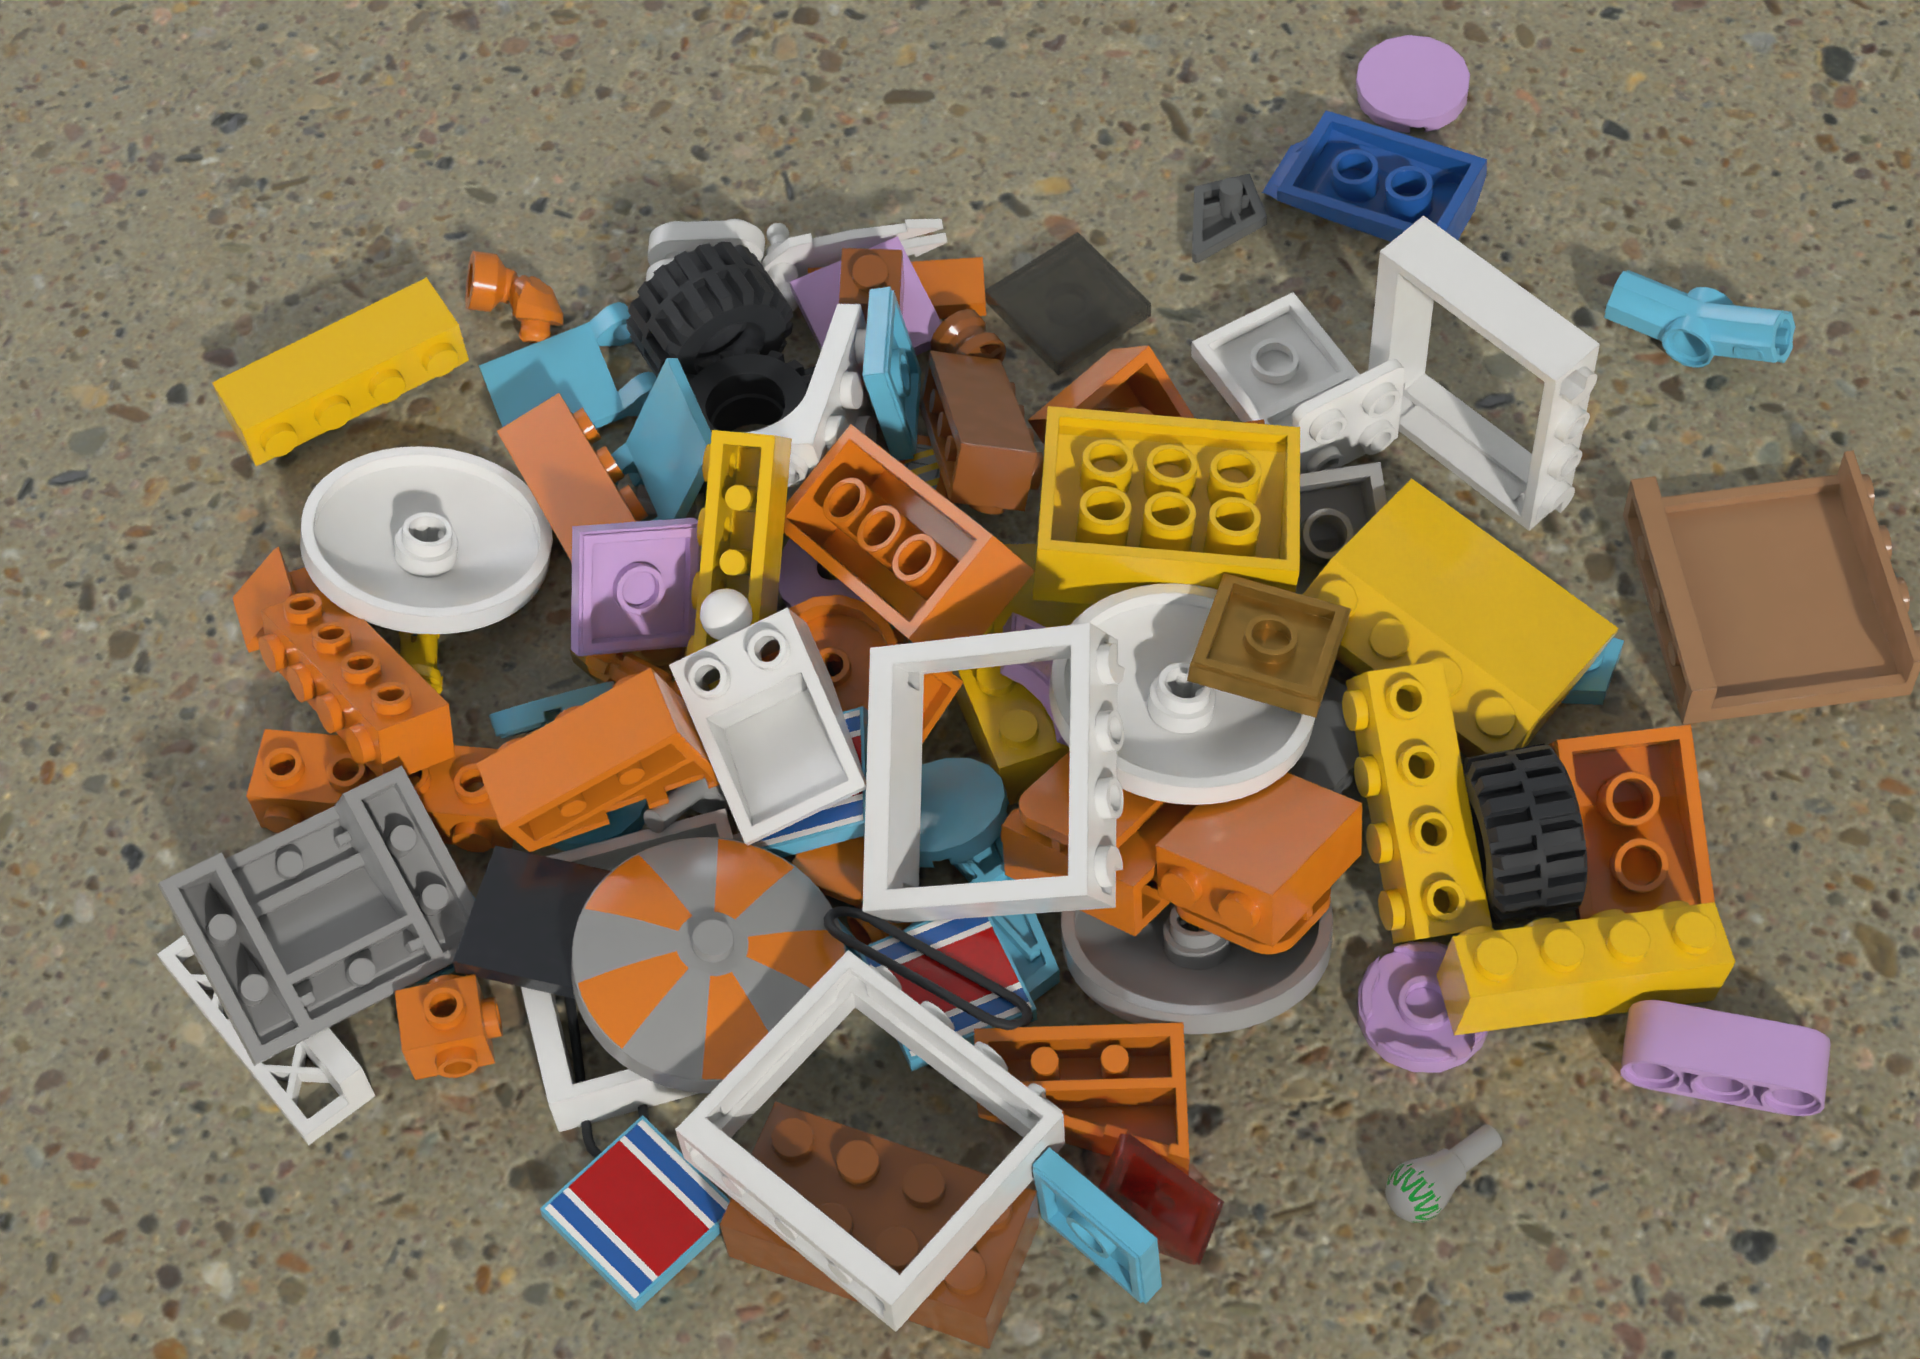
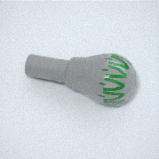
(1425, 1184)

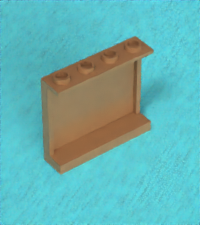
(1773, 595)

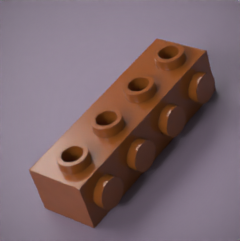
(979, 433)

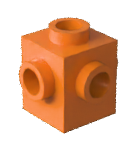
(447, 1026)

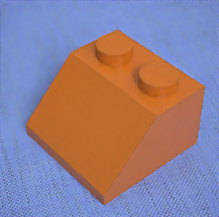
(1120, 382)

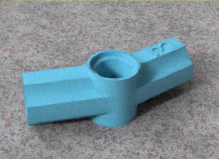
(1699, 322)

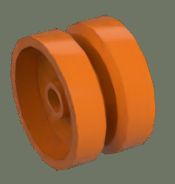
(844, 634)

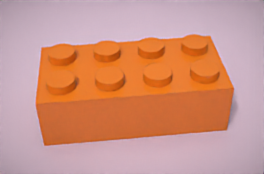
(901, 544)

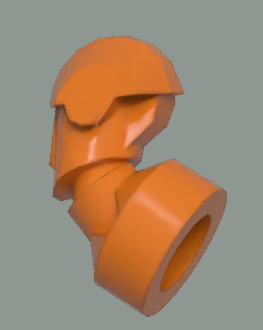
(529, 297)

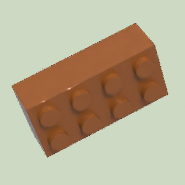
(892, 1205)

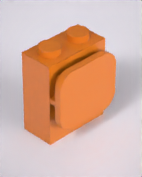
(1038, 843)
(1260, 862)

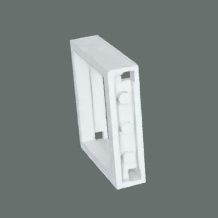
(1433, 266)
(895, 777)
(931, 1036)
(623, 1090)

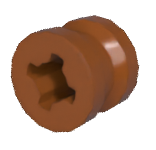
(967, 335)

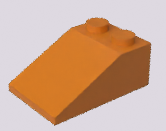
(1639, 819)

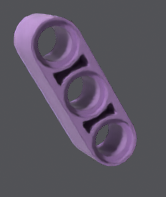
(1726, 1058)

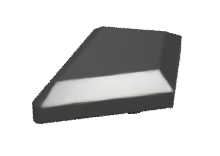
(1224, 214)

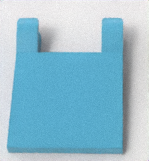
(569, 366)
(667, 444)

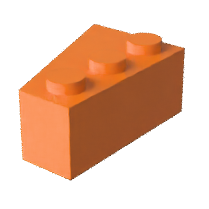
(594, 761)
(1105, 1081)

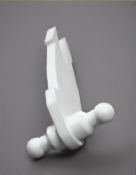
(792, 256)

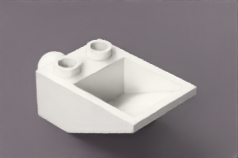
(771, 724)

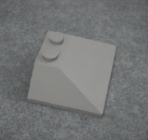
(324, 915)

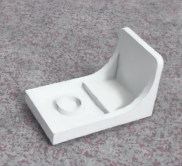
(1292, 374)
(833, 398)

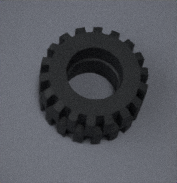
(707, 306)
(747, 389)
(1526, 832)

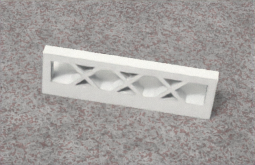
(324, 1049)

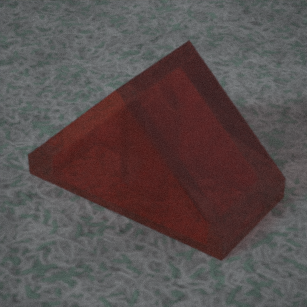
(1161, 1199)

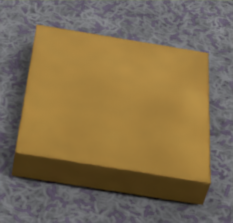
(1269, 645)

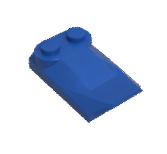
(1378, 179)

